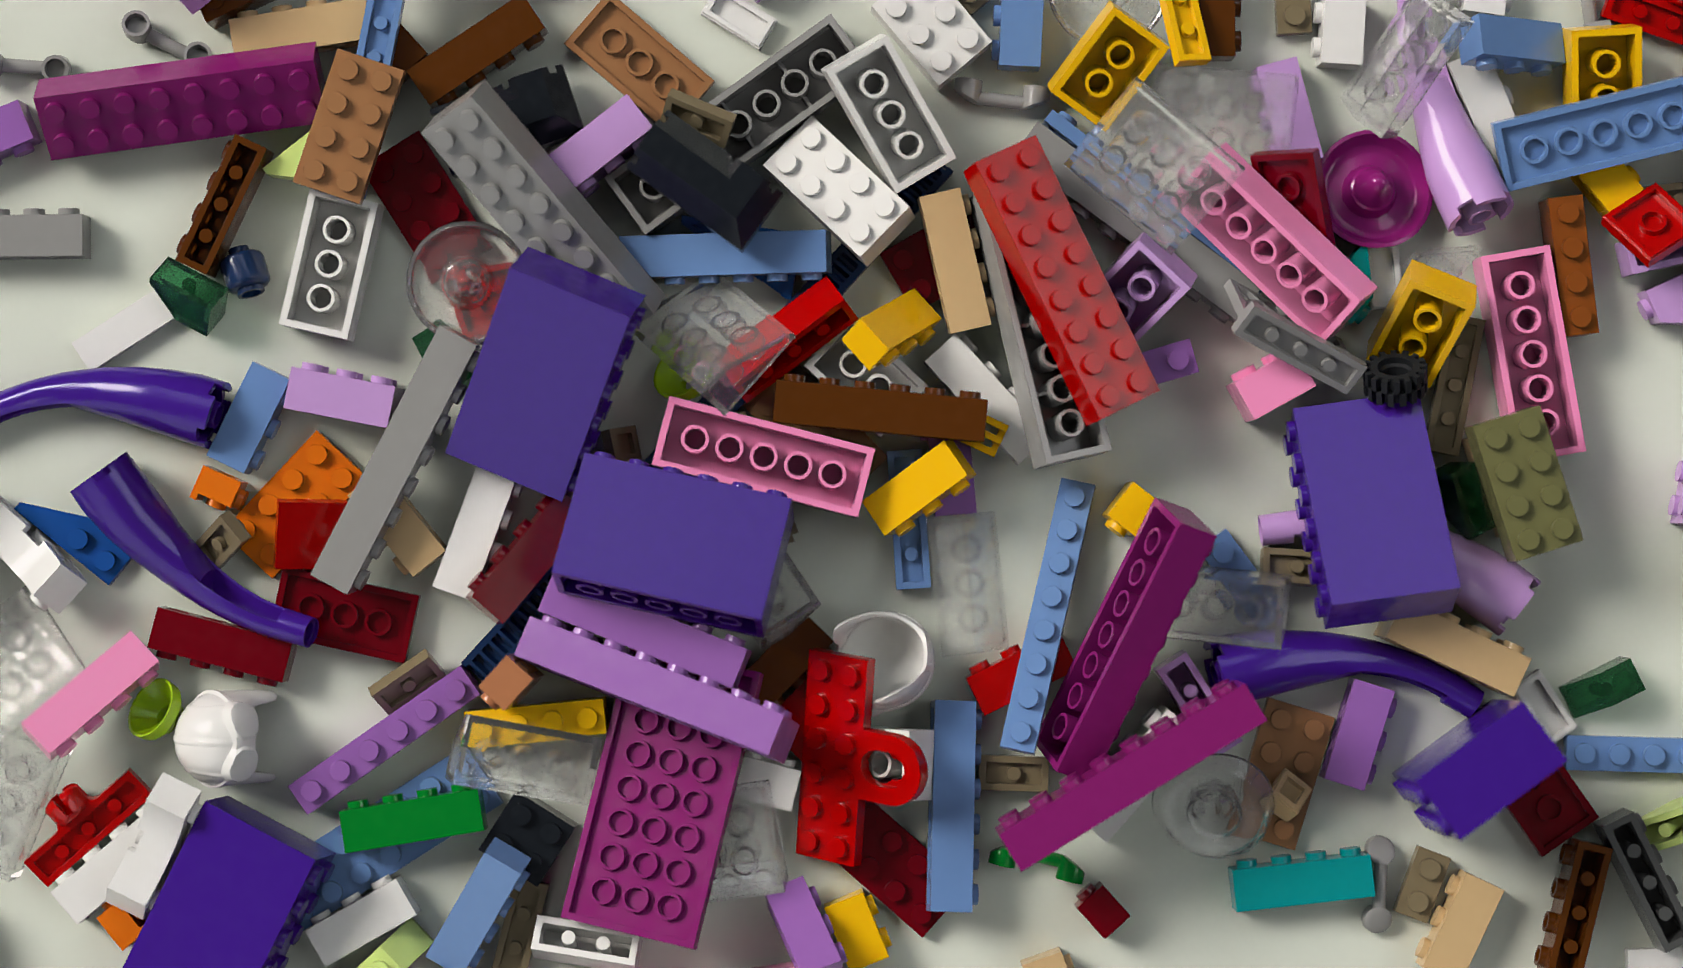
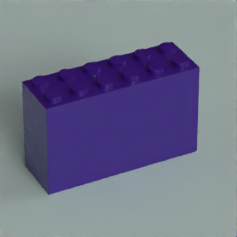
(546, 373)
(1370, 512)
(674, 544)
(1478, 768)
(233, 893)

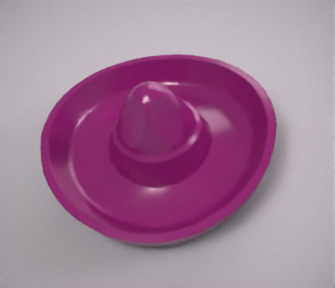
(1375, 189)

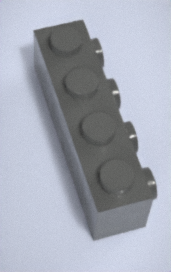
(1643, 877)

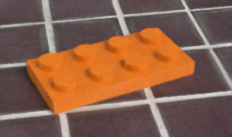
(313, 472)

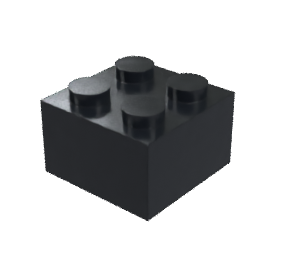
(533, 830)

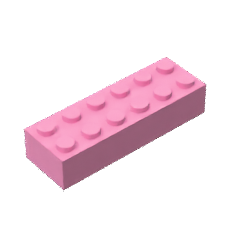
(1285, 254)
(1529, 341)
(764, 455)

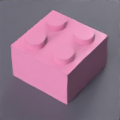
(1267, 387)

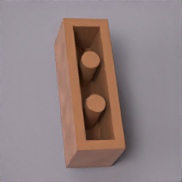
(509, 682)

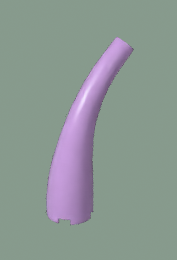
(1457, 161)
(1489, 583)

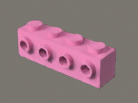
(91, 696)

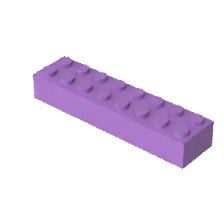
(665, 692)

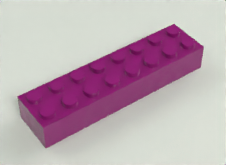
(180, 100)
(1125, 637)
(1130, 773)

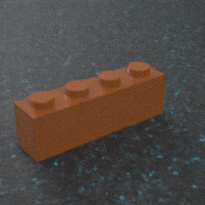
(1566, 233)

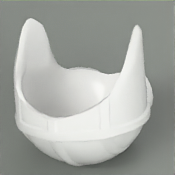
(900, 651)
(219, 737)

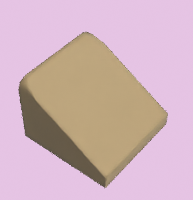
(1289, 795)

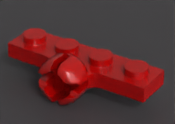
(1655, 17)
(84, 822)

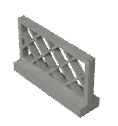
(1273, 331)

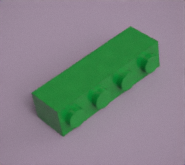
(412, 819)

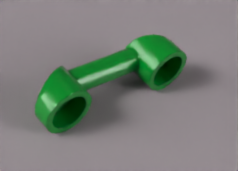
(1066, 870)

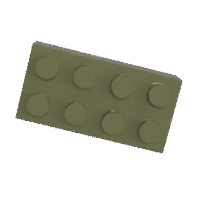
(1523, 484)

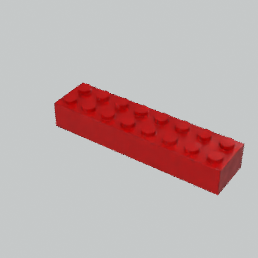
(1061, 280)

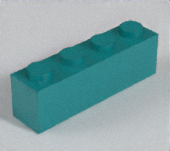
(1301, 880)

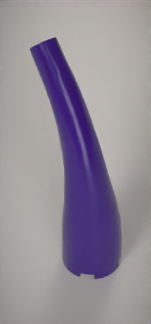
(154, 399)
(144, 528)
(1325, 656)

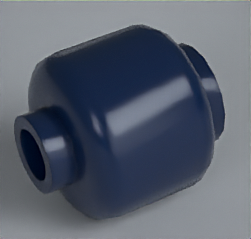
(245, 272)

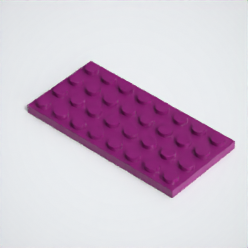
(655, 825)

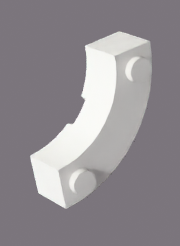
(37, 561)
(163, 828)

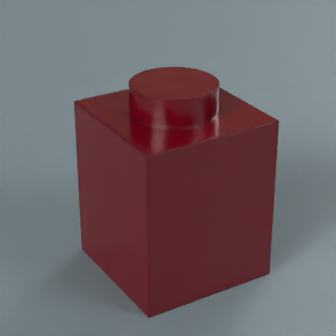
(1101, 908)

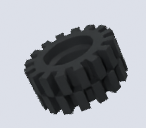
(1395, 378)

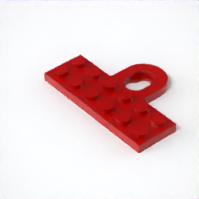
(837, 755)

